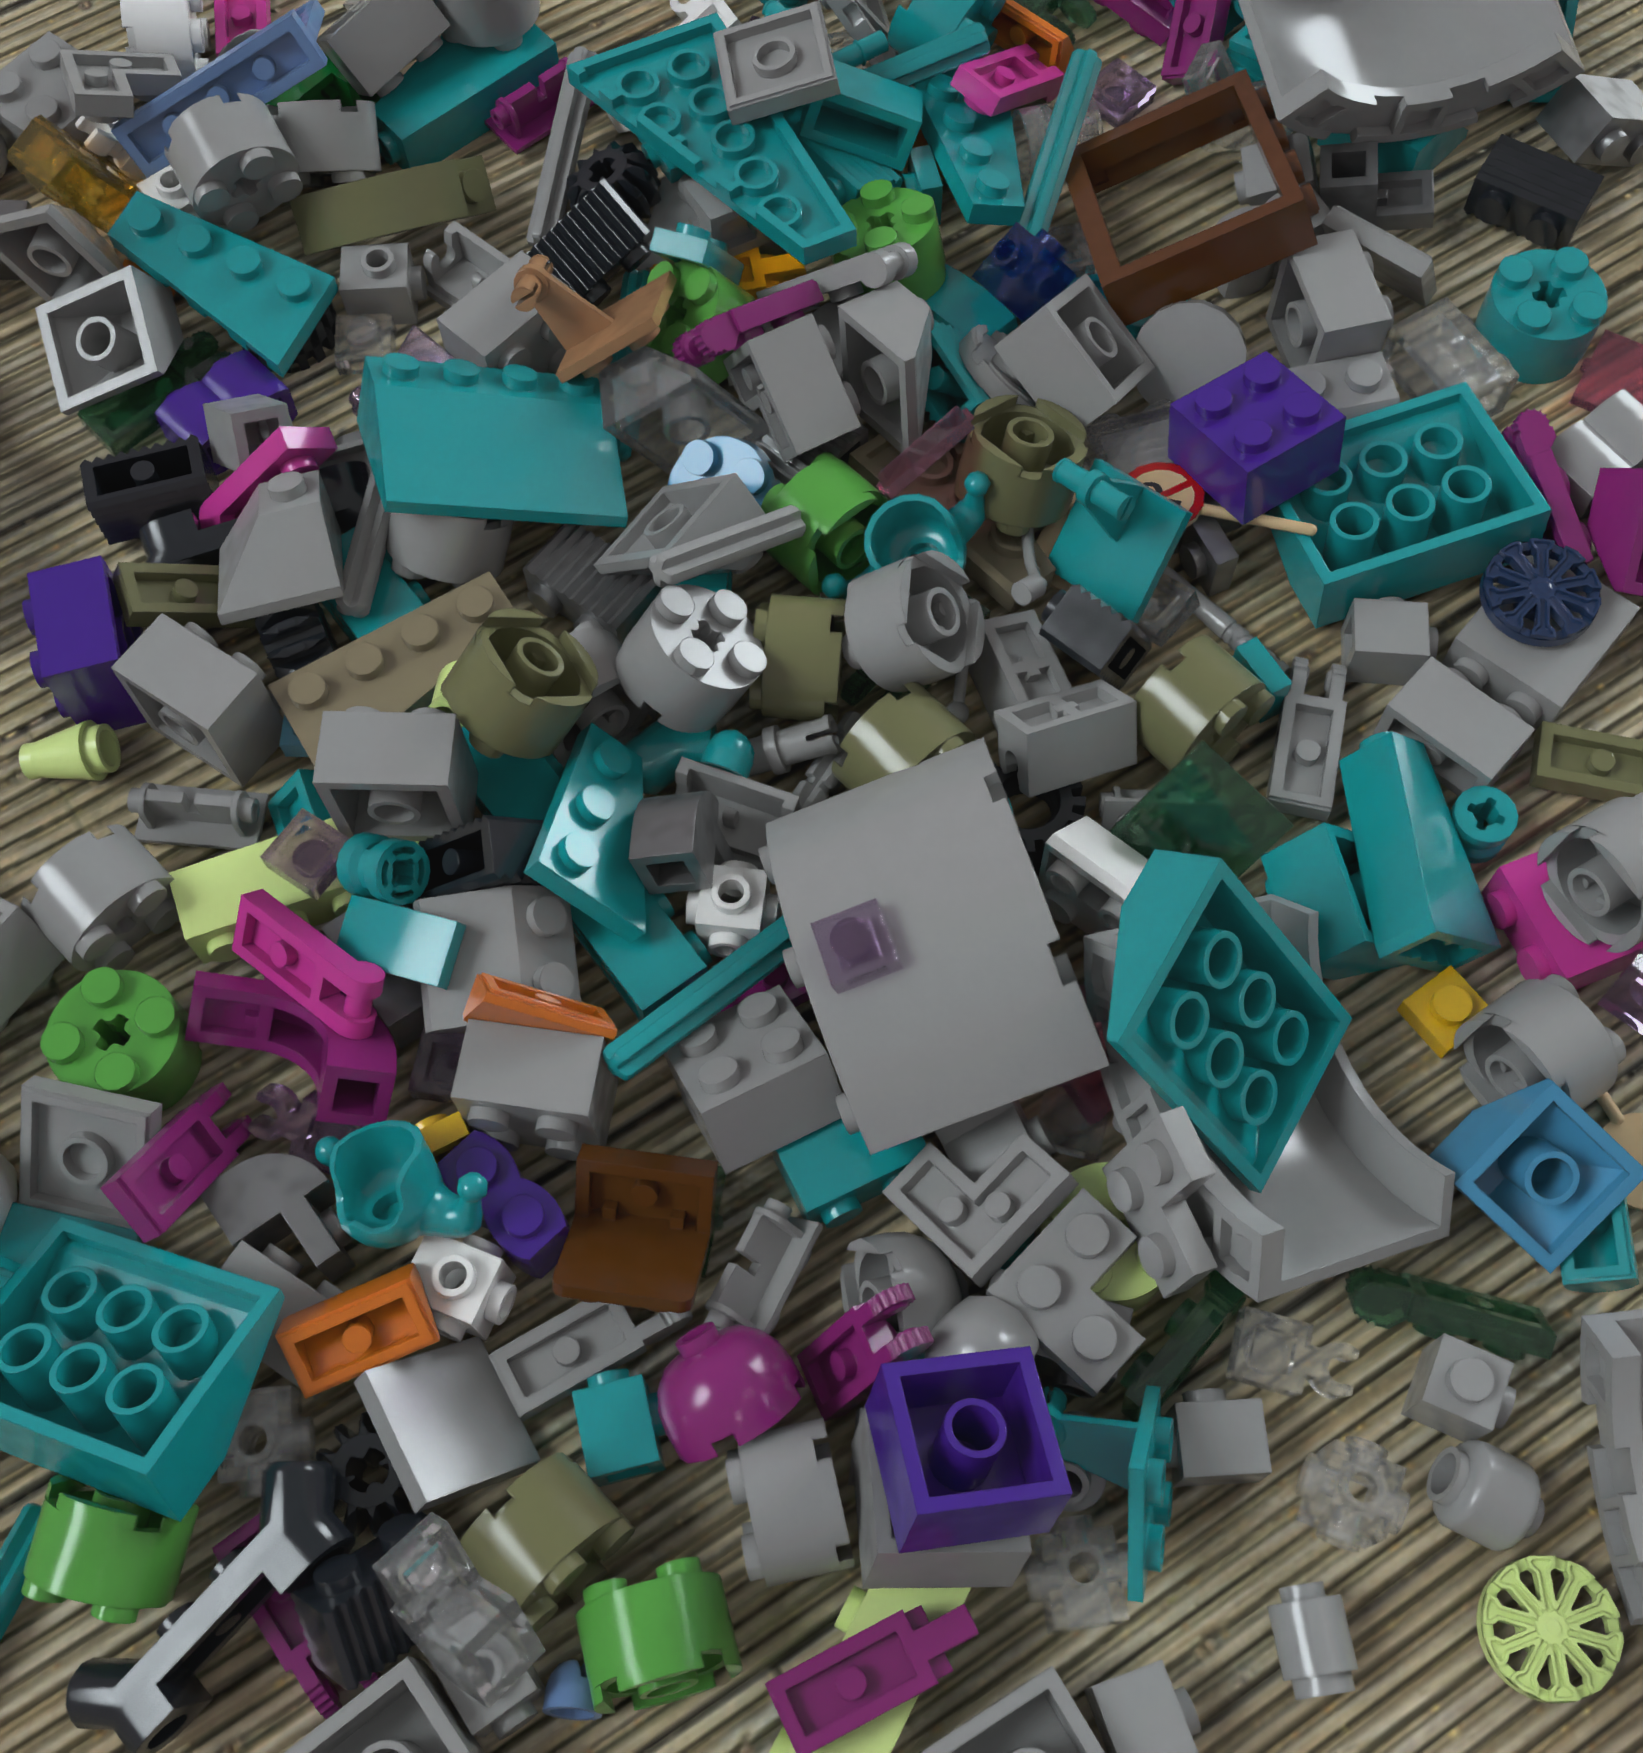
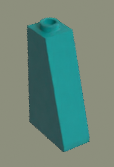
(451, 95)
(1411, 858)

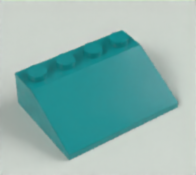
(489, 442)
(1414, 506)
(1219, 1010)
(128, 1364)

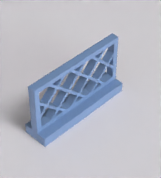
(258, 66)

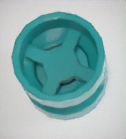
(383, 868)

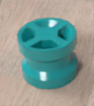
(1469, 814)

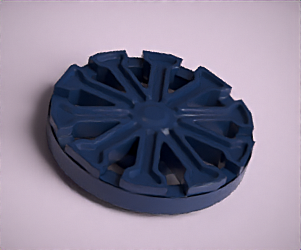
(1540, 592)

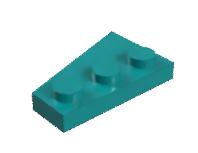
(588, 834)

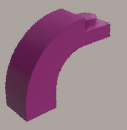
(350, 1074)

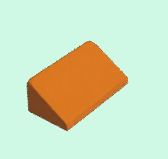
(1020, 26)
(523, 1005)
(358, 1330)

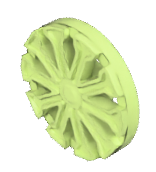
(1549, 1629)

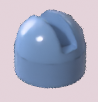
(569, 1693)

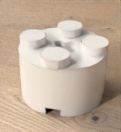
(168, 29)

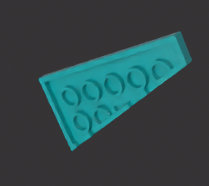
(675, 101)

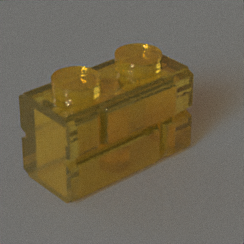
(71, 173)

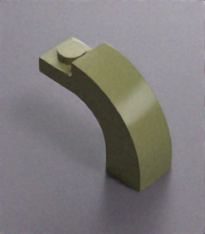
(392, 203)

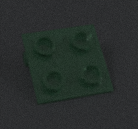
(1205, 812)

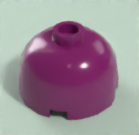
(723, 1387)

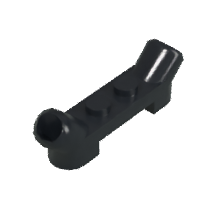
(183, 541)
(159, 1694)

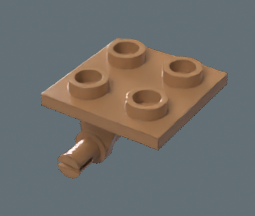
(584, 329)

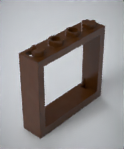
(1213, 254)

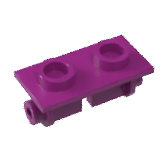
(528, 111)

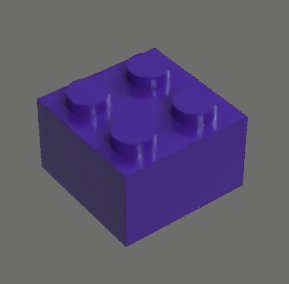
(1255, 437)
(79, 640)
(966, 1449)

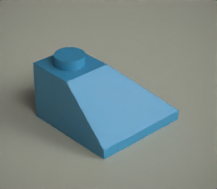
(1539, 1169)

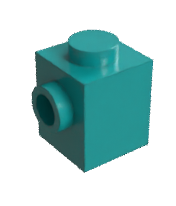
(619, 1427)

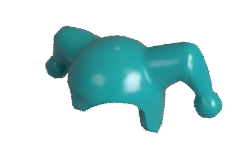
(918, 525)
(393, 1187)

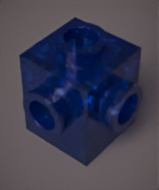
(1025, 271)

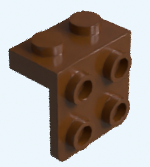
(638, 1229)

